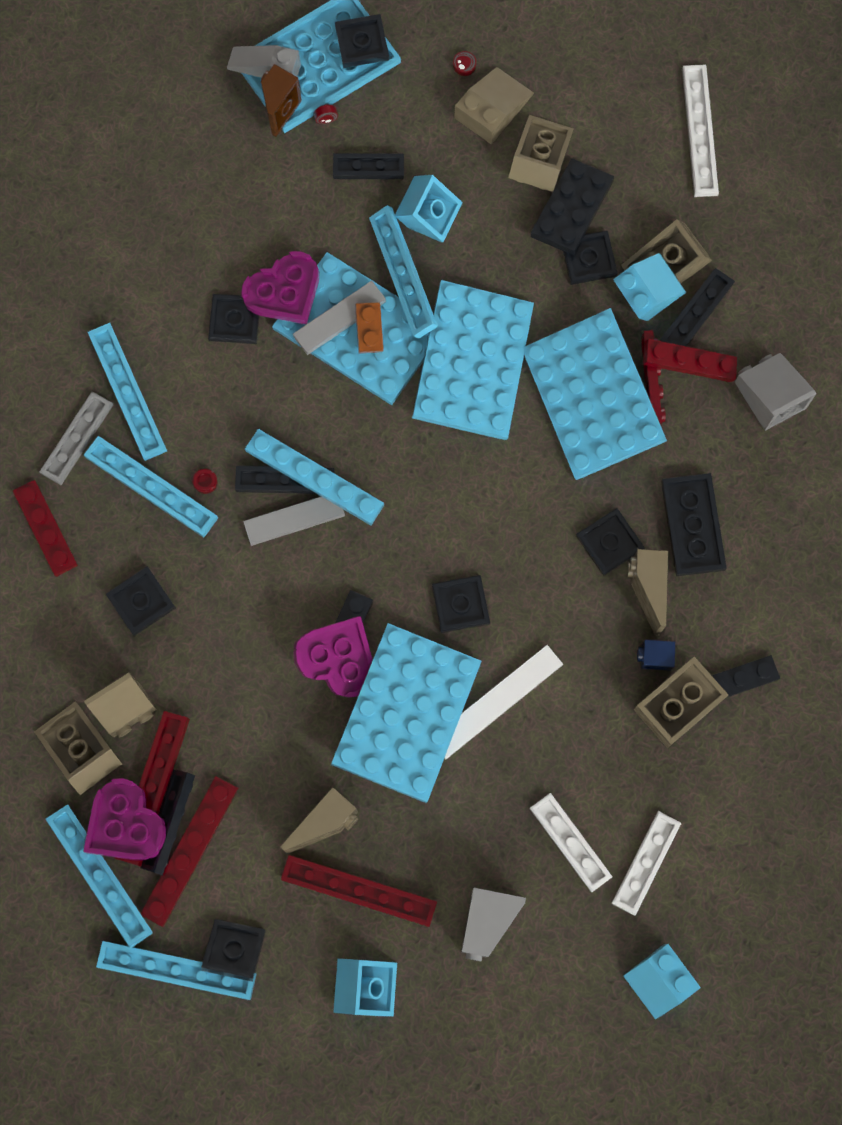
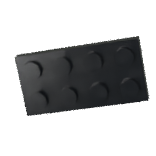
(572, 206)
(693, 524)

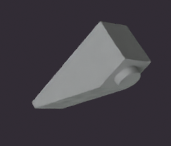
(259, 59)

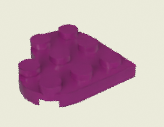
(284, 290)
(337, 655)
(122, 824)

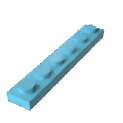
(403, 272)
(127, 391)
(314, 477)
(151, 486)
(99, 877)
(170, 970)

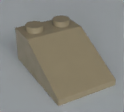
(492, 104)
(540, 153)
(678, 248)
(649, 581)
(680, 702)
(121, 705)
(77, 748)
(325, 820)

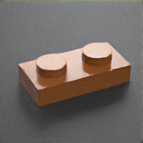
(369, 327)

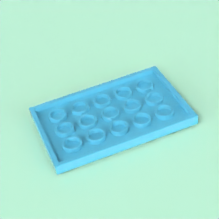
(321, 68)
(473, 360)
(380, 372)
(594, 394)
(406, 713)

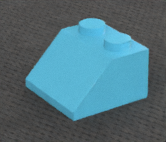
(428, 207)
(649, 286)
(661, 981)
(365, 987)

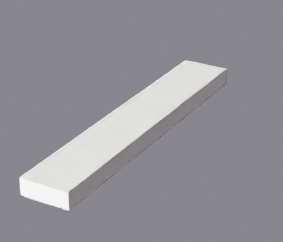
(700, 131)
(503, 697)

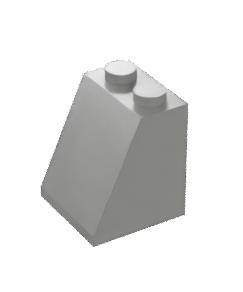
(774, 390)
(488, 920)

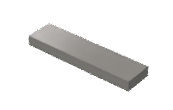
(336, 318)
(76, 438)
(291, 520)

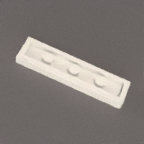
(570, 842)
(646, 863)

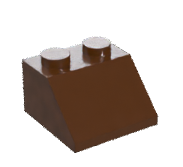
(281, 96)

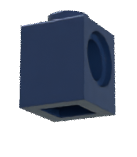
(657, 655)

